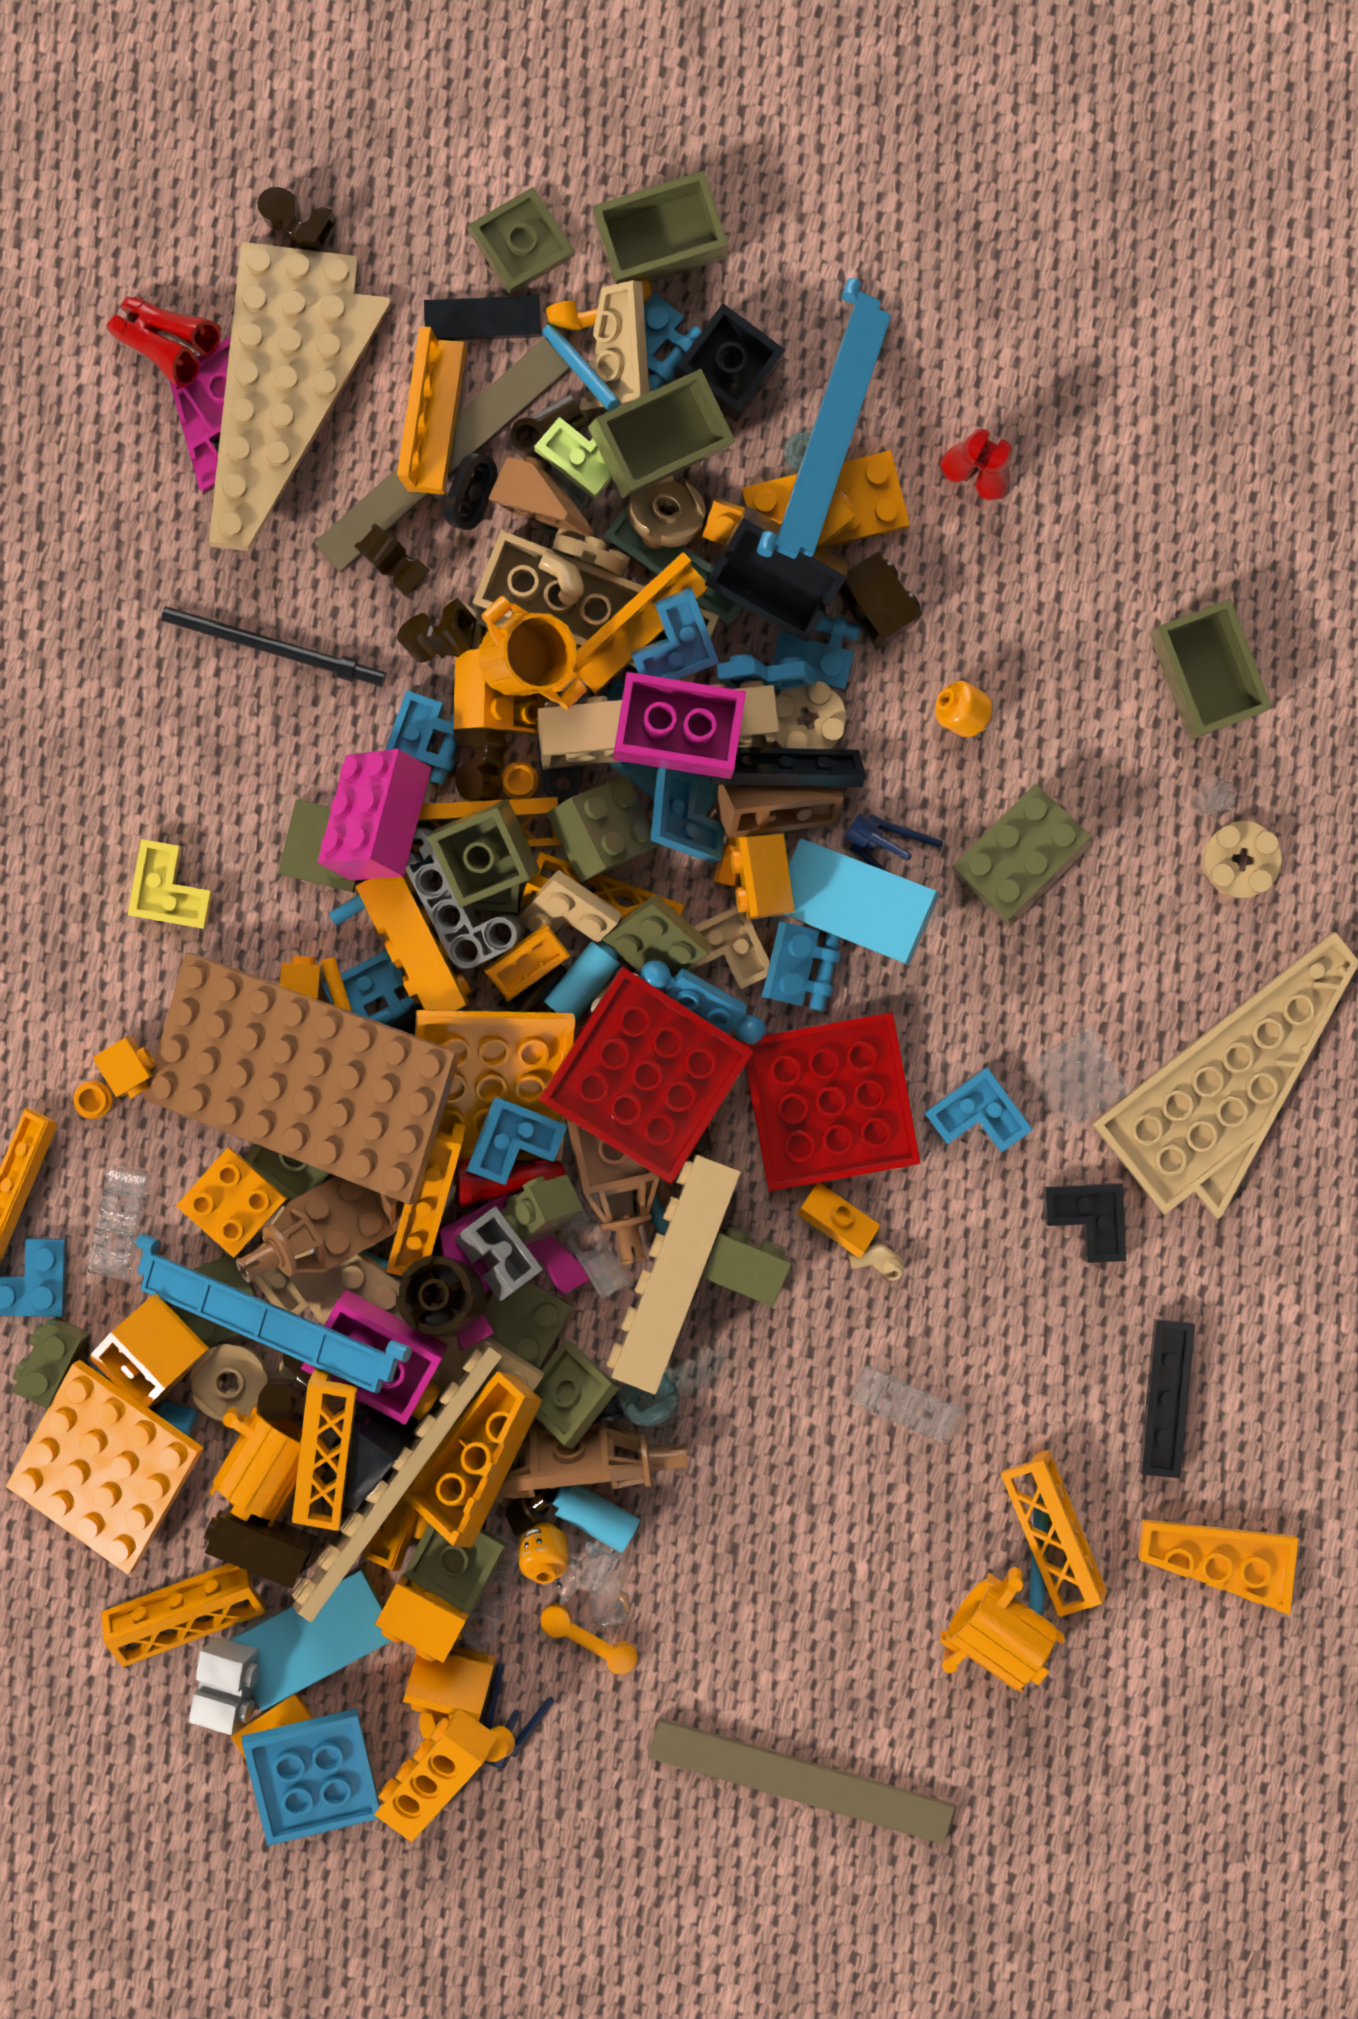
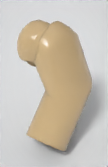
(880, 1258)

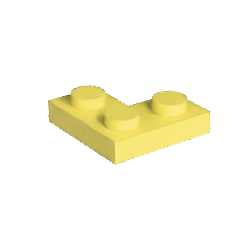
(157, 895)

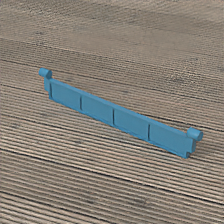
(832, 428)
(267, 1322)

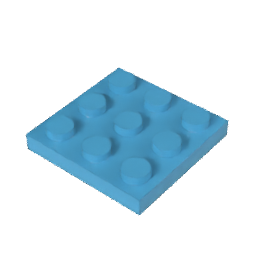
(311, 1776)

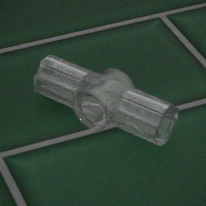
(599, 1263)

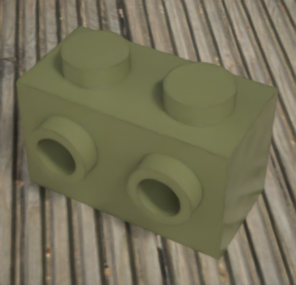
(541, 1208)
(54, 1351)

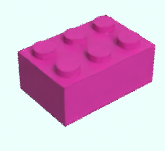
(679, 725)
(374, 815)
(376, 1328)

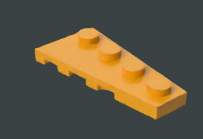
(1232, 1560)

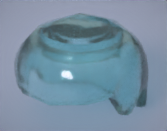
(650, 1409)

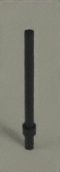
(345, 667)

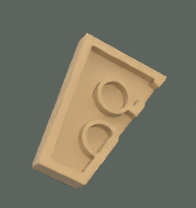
(620, 345)

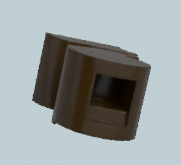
(282, 211)
(391, 560)
(450, 637)
(479, 776)
(280, 1394)

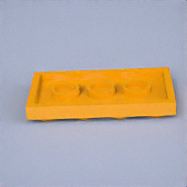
(868, 483)

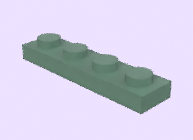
(629, 542)

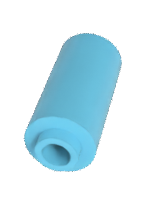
(584, 980)
(595, 1516)

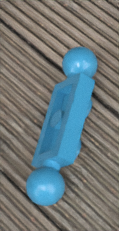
(705, 1000)

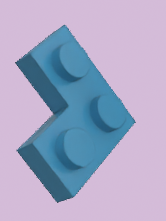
(687, 640)
(789, 673)
(677, 823)
(981, 1102)
(507, 1131)
(43, 1286)

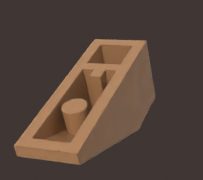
(535, 495)
(772, 809)

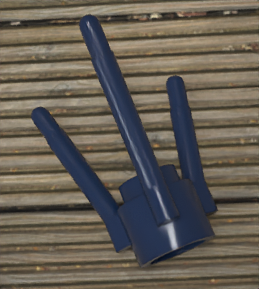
(866, 834)
(513, 1719)

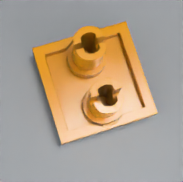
(231, 1202)

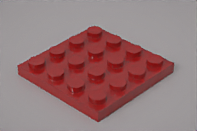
(645, 1075)
(831, 1102)

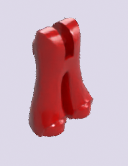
(151, 322)
(989, 457)
(474, 1188)

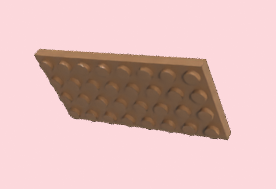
(302, 1077)

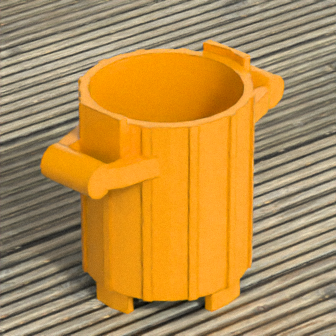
(529, 654)
(261, 1466)
(1000, 1633)

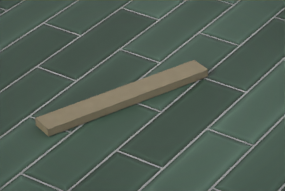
(474, 429)
(801, 1780)

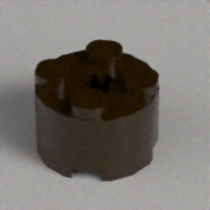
(419, 1292)

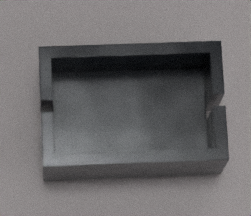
(776, 586)

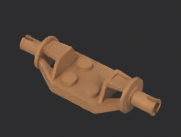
(608, 1187)
(331, 1223)
(589, 1462)

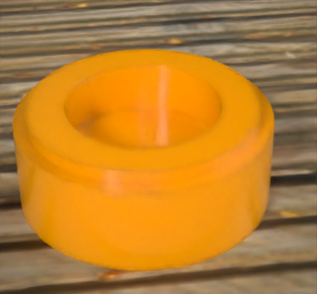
(426, 1401)

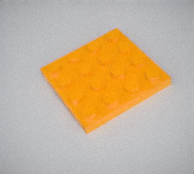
(501, 1058)
(104, 1467)

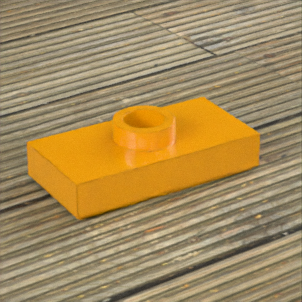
(527, 962)
(838, 1219)
(393, 1537)

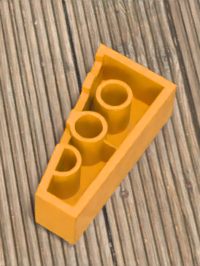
(414, 944)
(473, 1460)

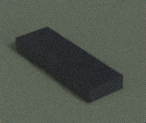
(484, 318)

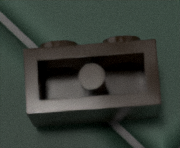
(879, 600)

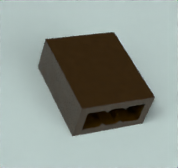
(270, 1552)

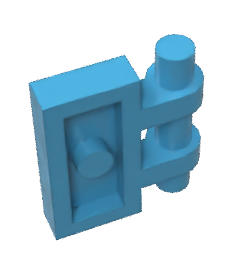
(661, 327)
(829, 659)
(414, 732)
(792, 964)
(372, 981)

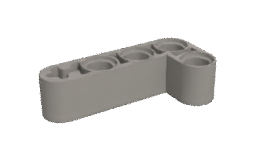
(469, 926)

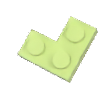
(574, 457)

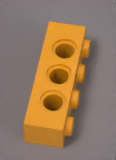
(435, 1774)

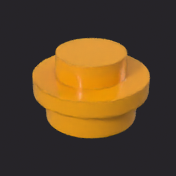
(519, 780)
(93, 1100)

